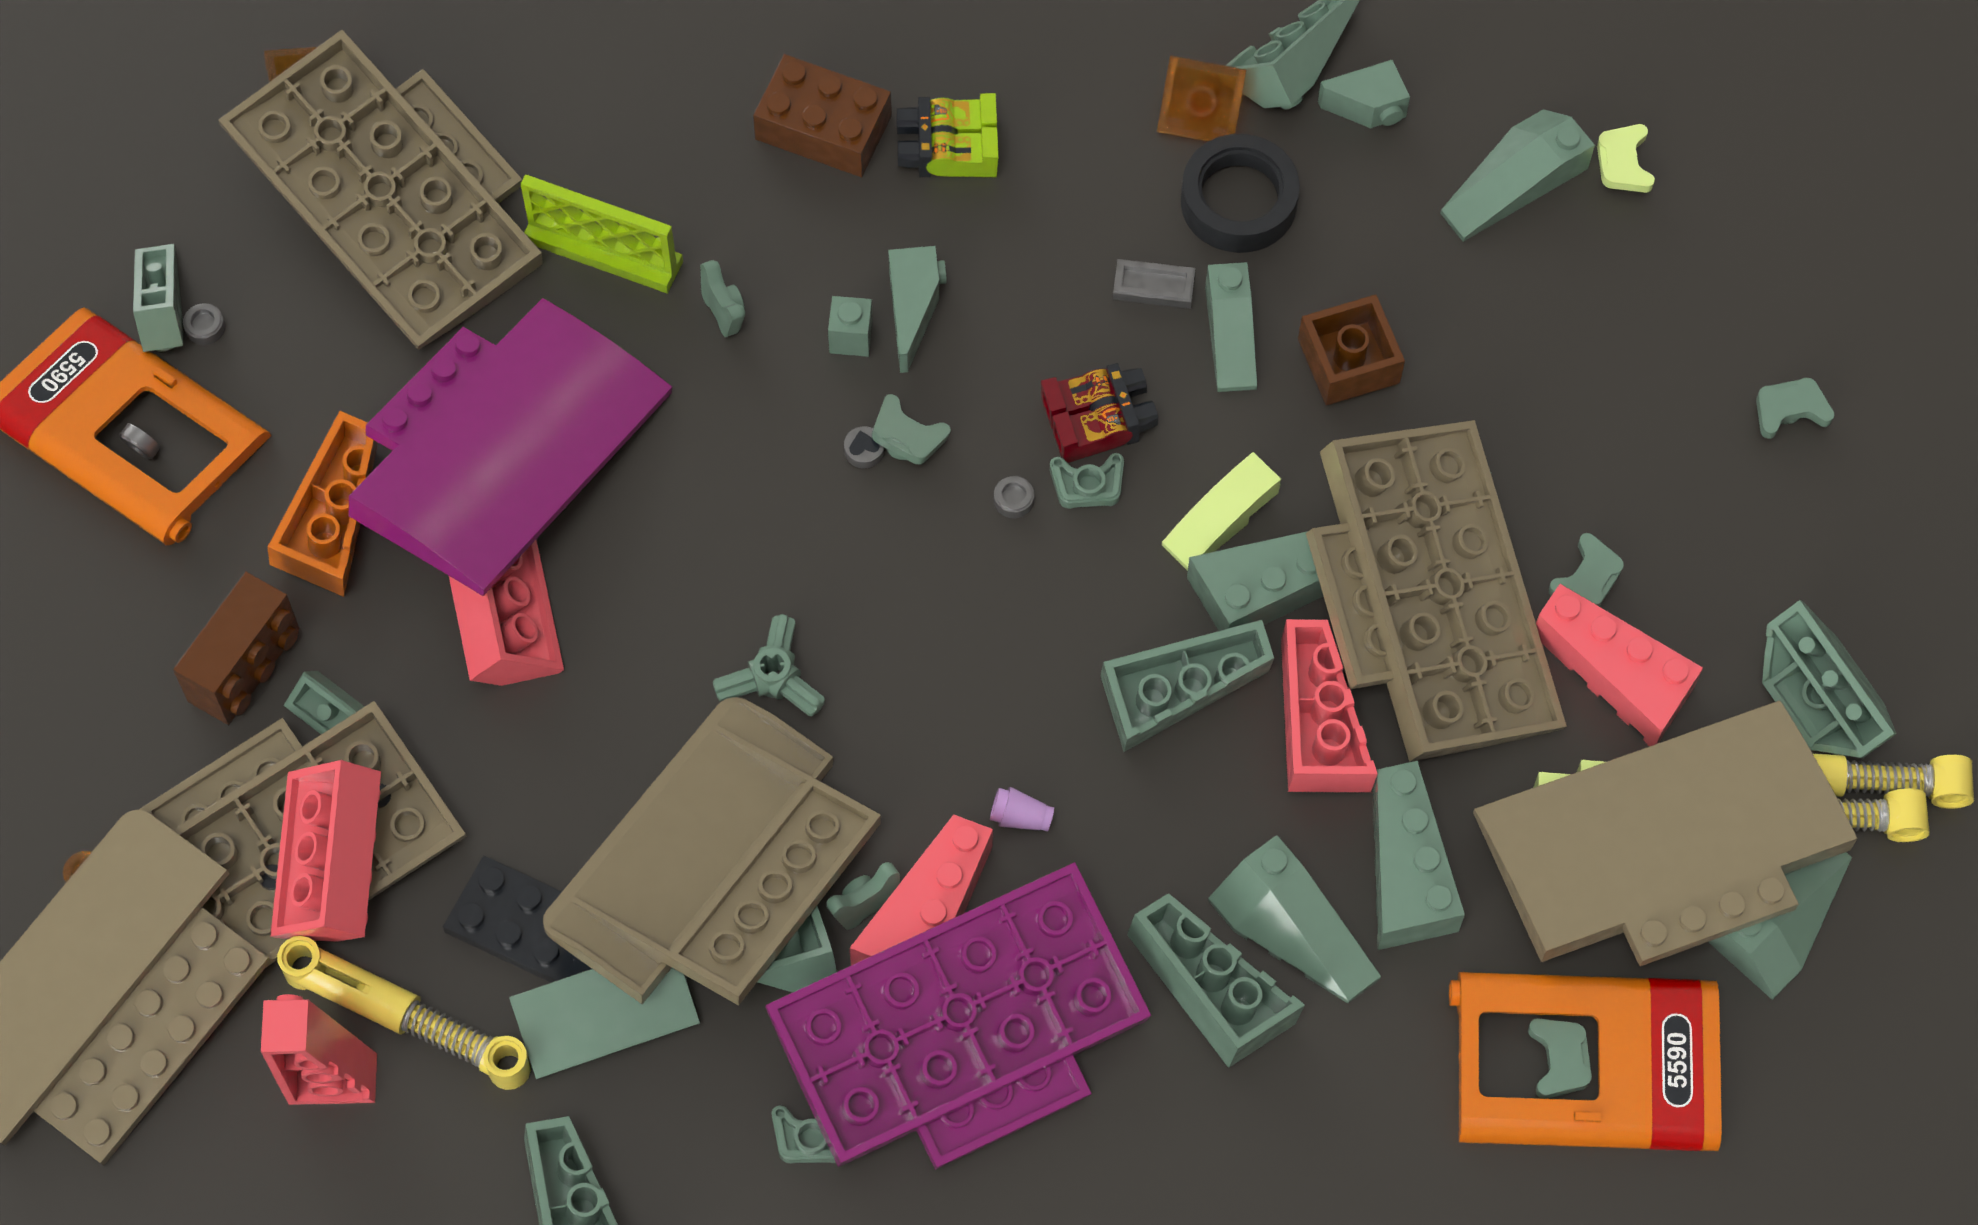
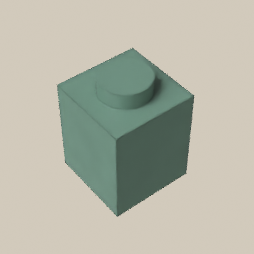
(850, 326)

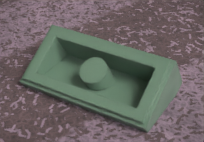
(320, 702)

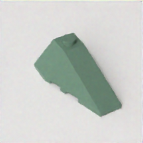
(1295, 55)
(1520, 169)
(1286, 913)
(1777, 948)
(803, 959)

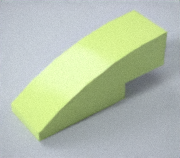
(1223, 510)

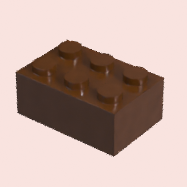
(822, 115)
(237, 649)

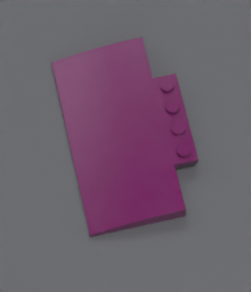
(500, 441)
(962, 1024)

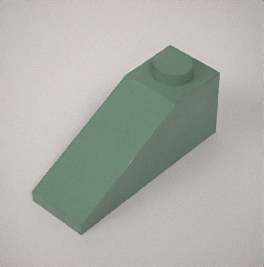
(915, 294)
(157, 298)
(1231, 326)

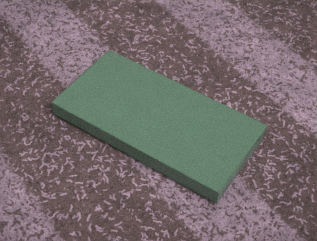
(592, 1018)

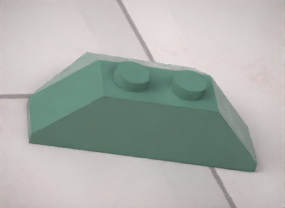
(1822, 686)

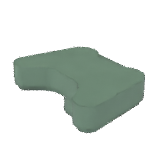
(723, 301)
(1789, 402)
(906, 437)
(1089, 483)
(1596, 572)
(864, 896)
(1566, 1057)
(798, 1139)

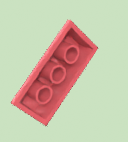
(511, 628)
(326, 852)

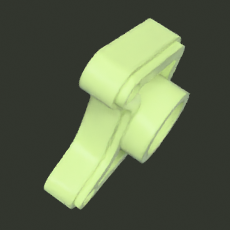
(1619, 159)

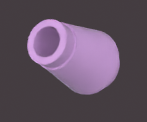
(1020, 811)

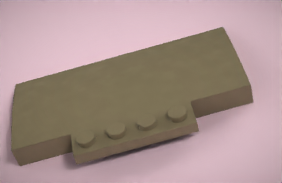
(389, 185)
(1432, 591)
(238, 803)
(1669, 839)

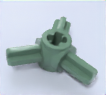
(771, 658)

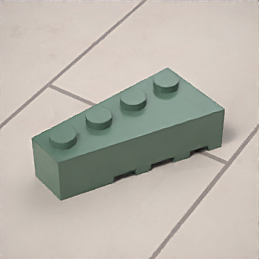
(1255, 580)
(1178, 679)
(1411, 866)
(1211, 981)
(563, 1176)

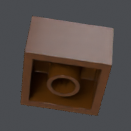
(1351, 349)

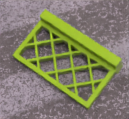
(604, 244)

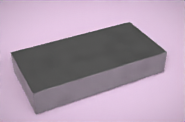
(1153, 283)

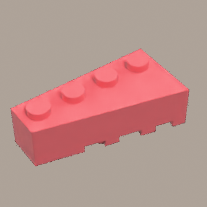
(1618, 662)
(1321, 726)
(932, 890)
(315, 1055)

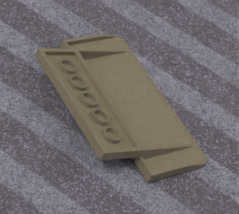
(714, 860)
(117, 987)

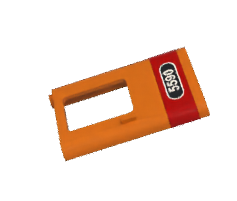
(86, 379)
(1653, 1062)

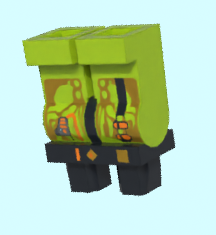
(953, 137)

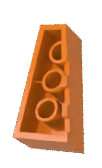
(316, 532)

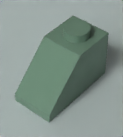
(1367, 95)

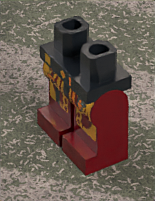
(1096, 411)

